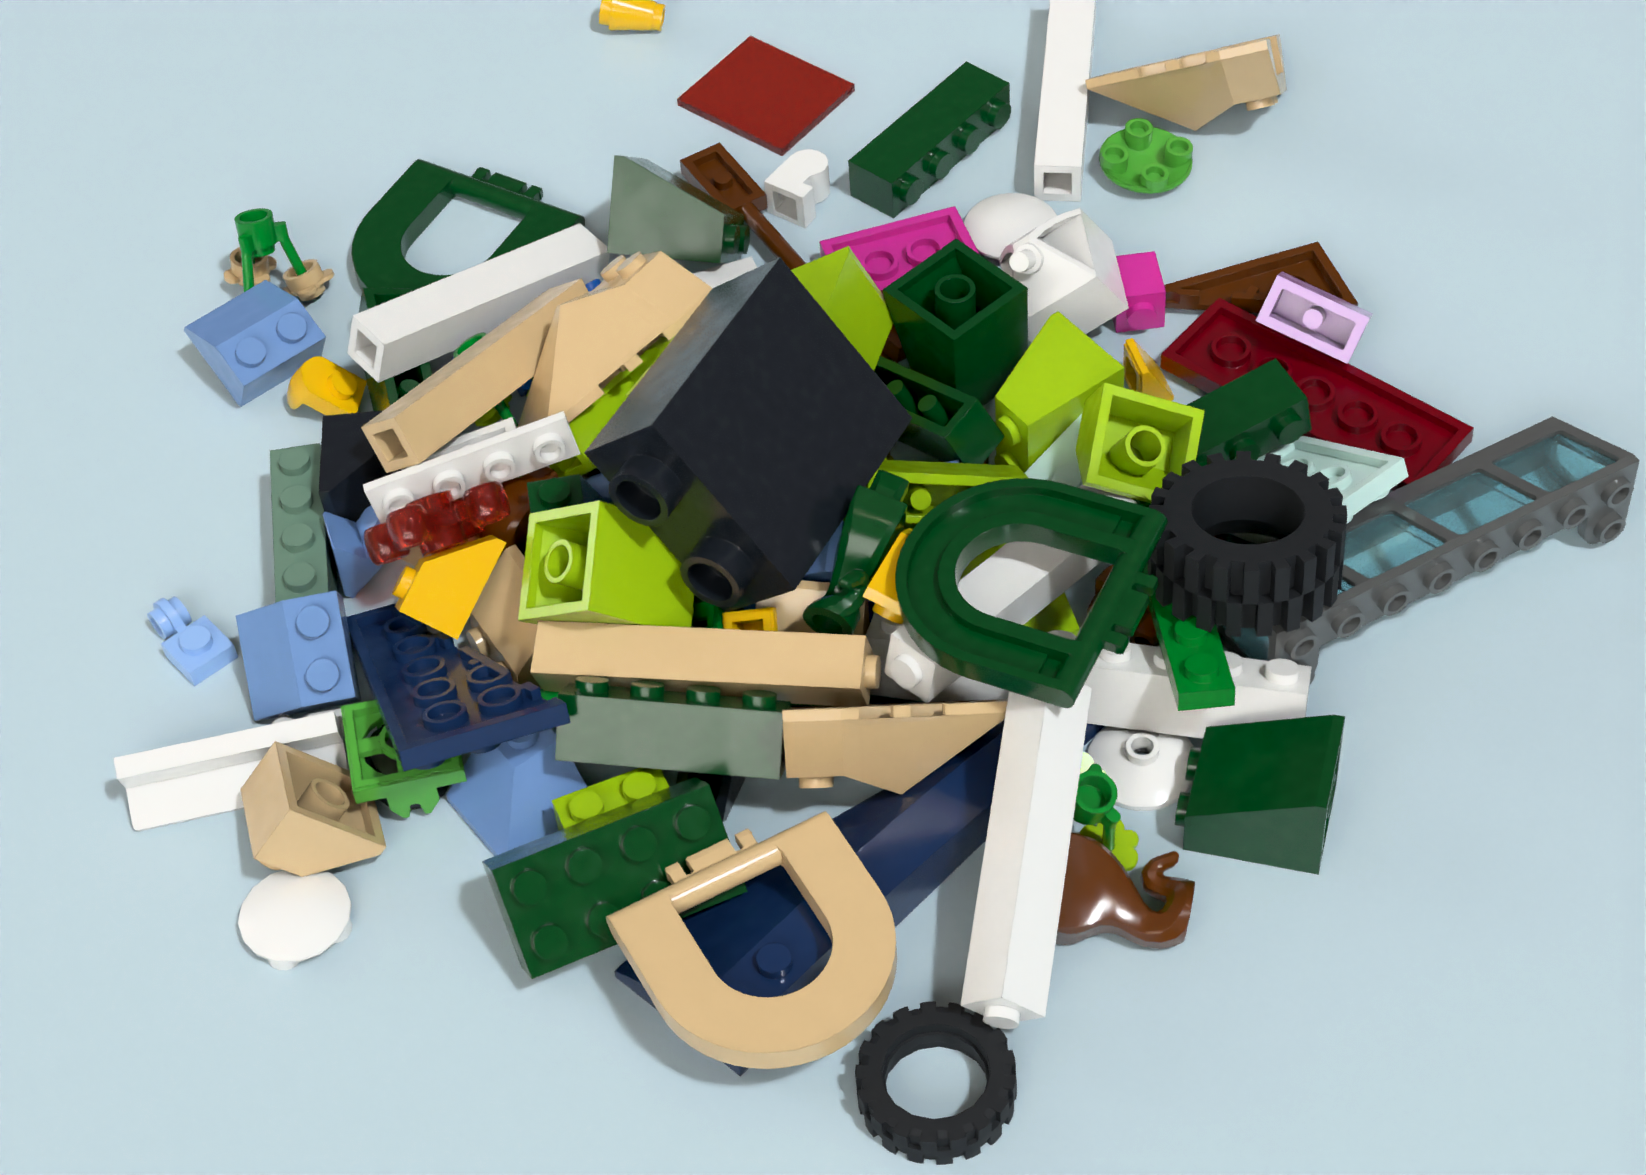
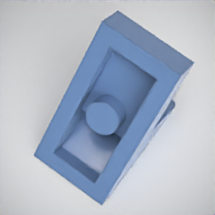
(350, 550)

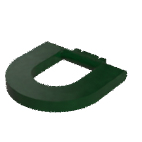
(418, 199)
(1041, 513)

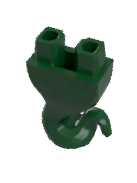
(866, 537)

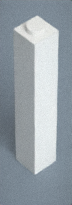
(1064, 101)
(473, 301)
(1007, 585)
(1025, 860)

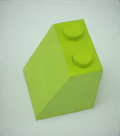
(850, 300)
(1049, 390)
(600, 569)

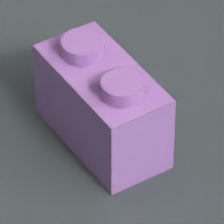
(1314, 317)

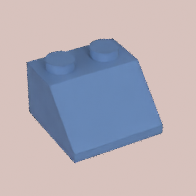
(256, 340)
(298, 656)

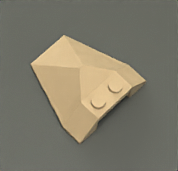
(1201, 84)
(609, 331)
(882, 743)

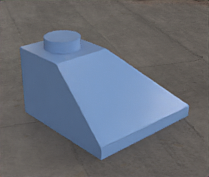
(513, 790)

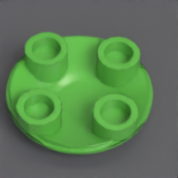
(1146, 158)

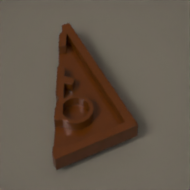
(1250, 282)

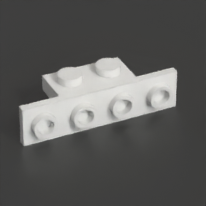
(475, 458)

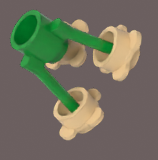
(252, 264)

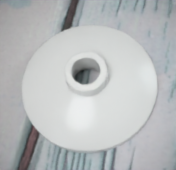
(1143, 780)

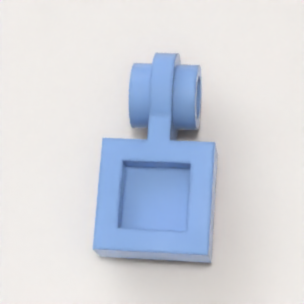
(195, 648)

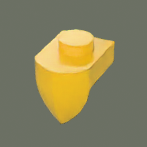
(325, 387)

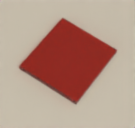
(766, 95)

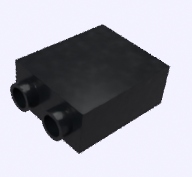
(749, 438)

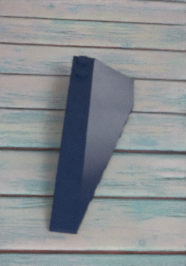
(908, 843)

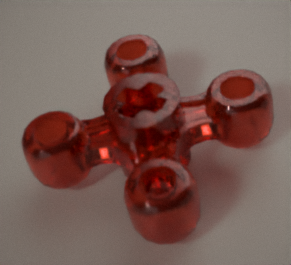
(436, 523)

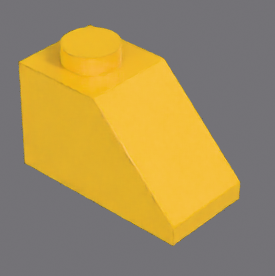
(447, 584)

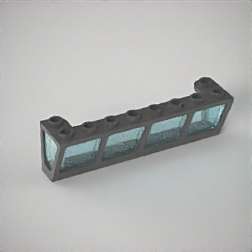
(1462, 524)

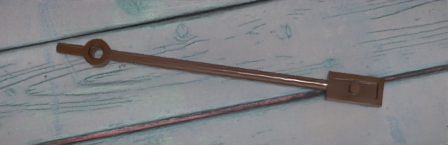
(723, 178)

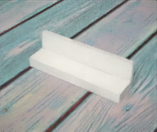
(207, 773)

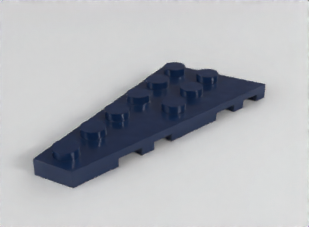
(441, 696)

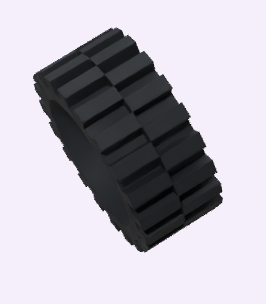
(1248, 582)

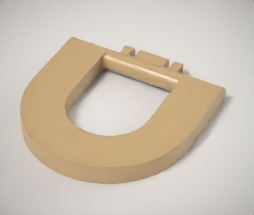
(766, 1029)

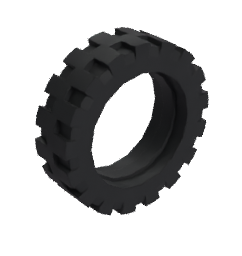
(945, 1136)

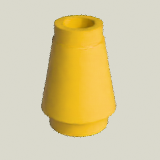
(632, 14)

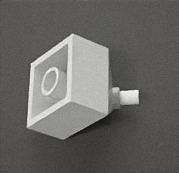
(1067, 270)

